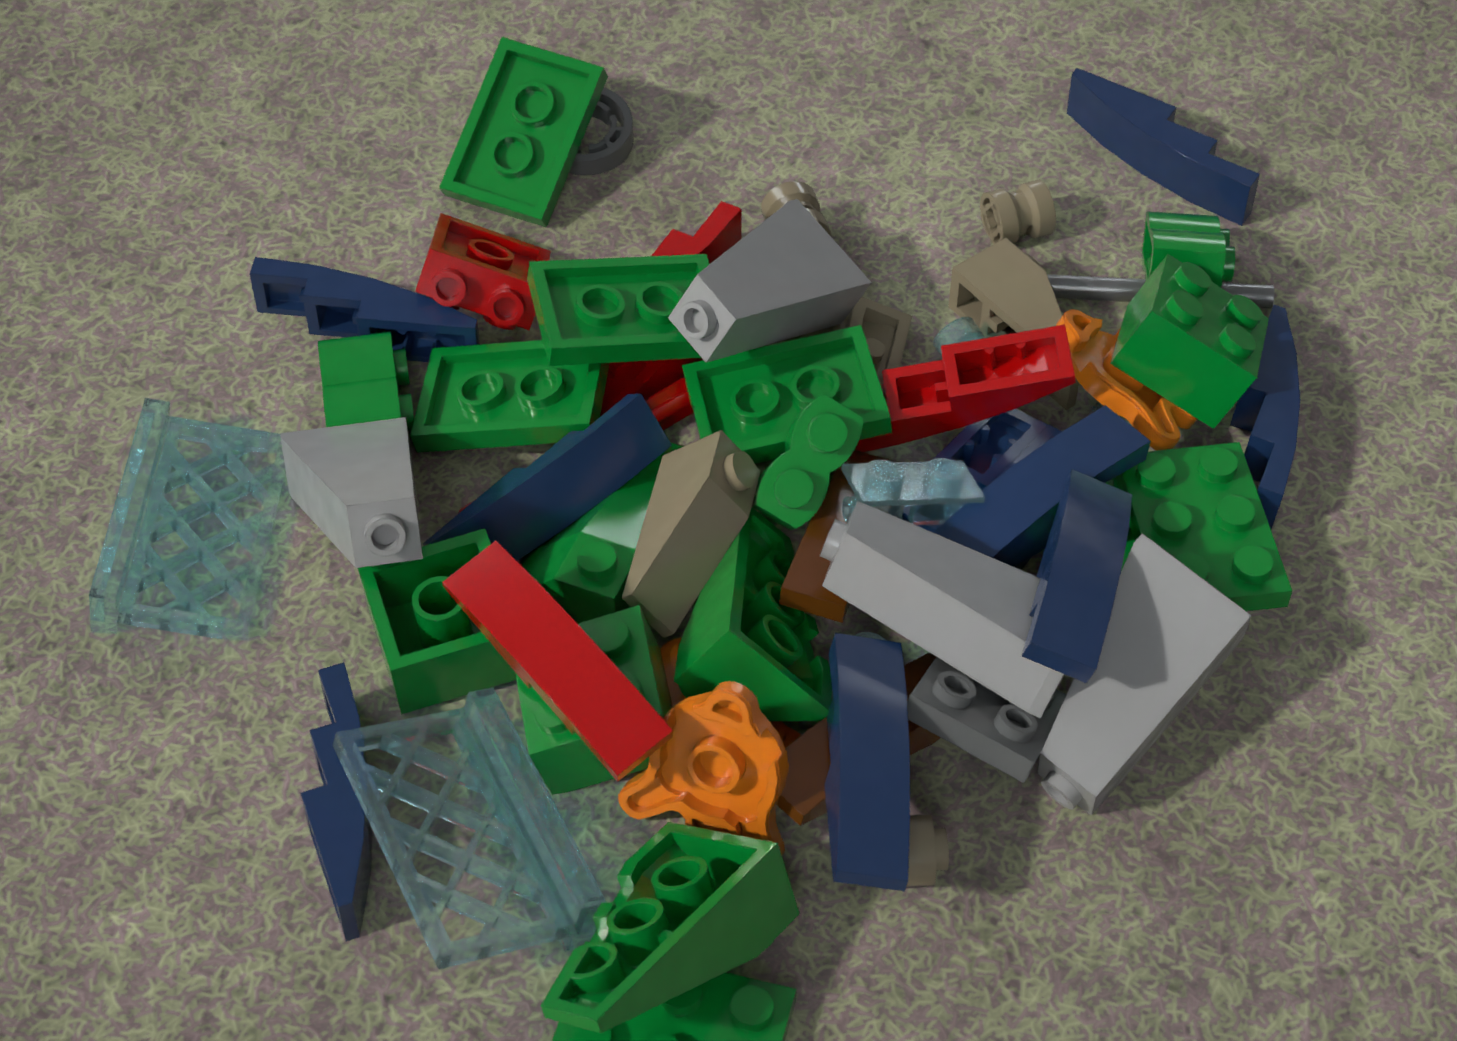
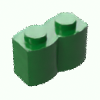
(1190, 240)
(363, 380)
(814, 447)

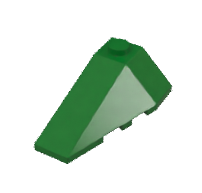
(592, 557)
(749, 637)
(683, 915)

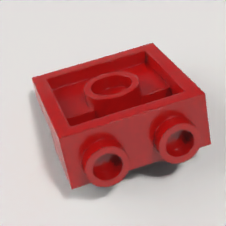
(480, 272)

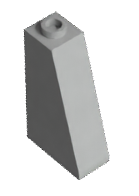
(770, 287)
(357, 488)
(942, 599)
(1157, 653)

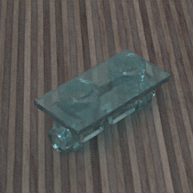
(931, 488)

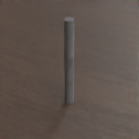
(1126, 288)

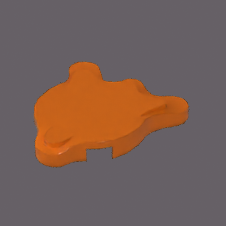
(1127, 397)
(717, 768)

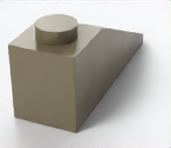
(1005, 296)
(689, 525)

